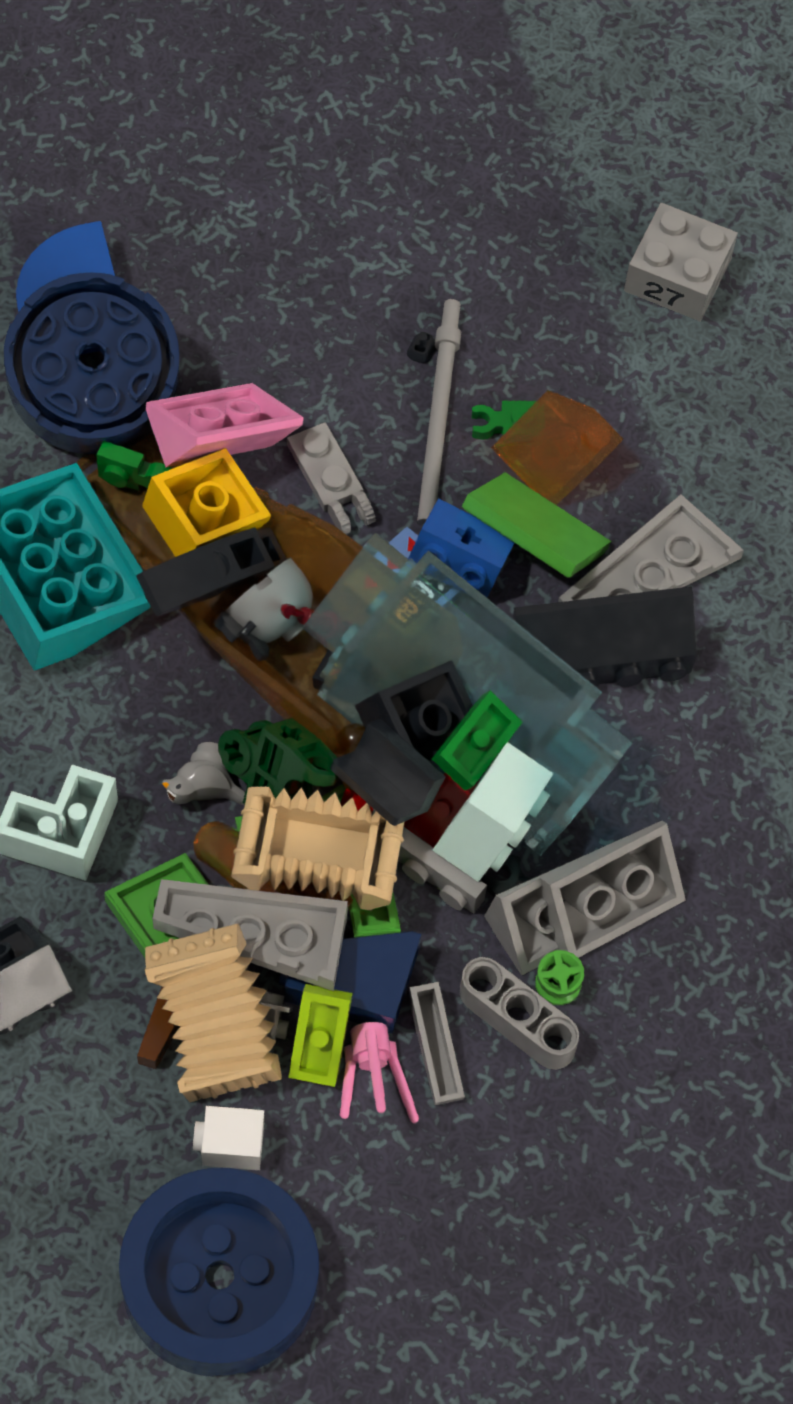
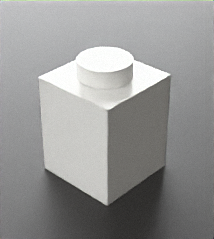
(230, 1137)

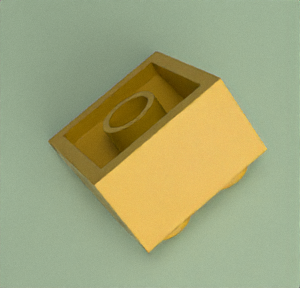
(203, 502)

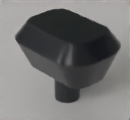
(421, 347)

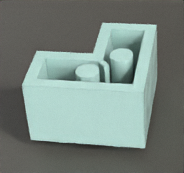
(495, 813)
(64, 833)

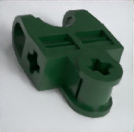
(277, 757)

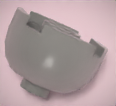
(263, 603)

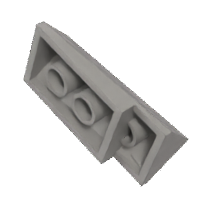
(602, 895)

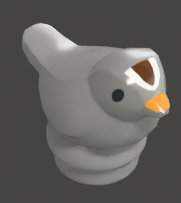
(203, 779)

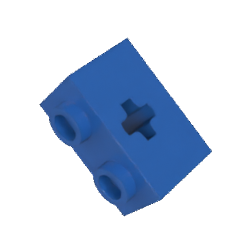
(463, 545)

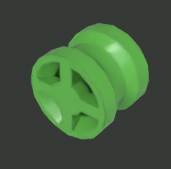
(560, 967)

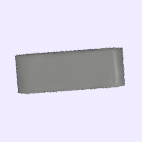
(509, 993)

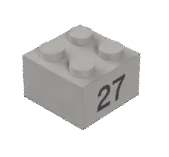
(680, 261)

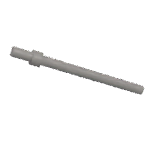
(447, 343)

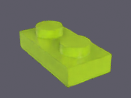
(320, 1035)

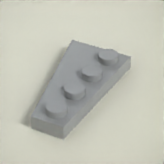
(662, 555)
(281, 930)

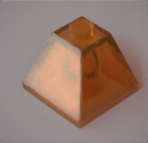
(556, 445)

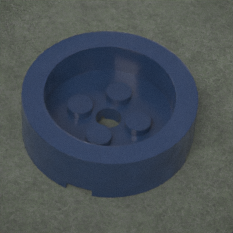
(74, 402)
(208, 1222)

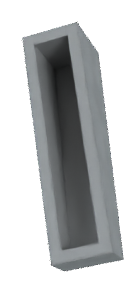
(435, 1043)

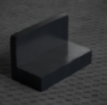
(389, 774)

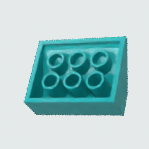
(63, 567)

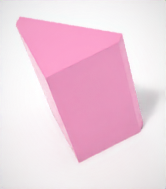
(228, 418)

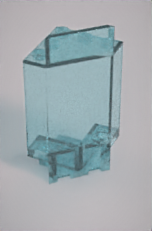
(406, 617)

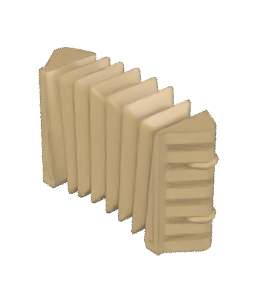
(317, 845)
(215, 1011)

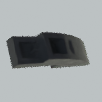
(211, 570)

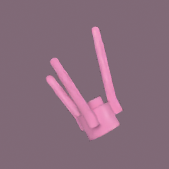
(372, 1050)

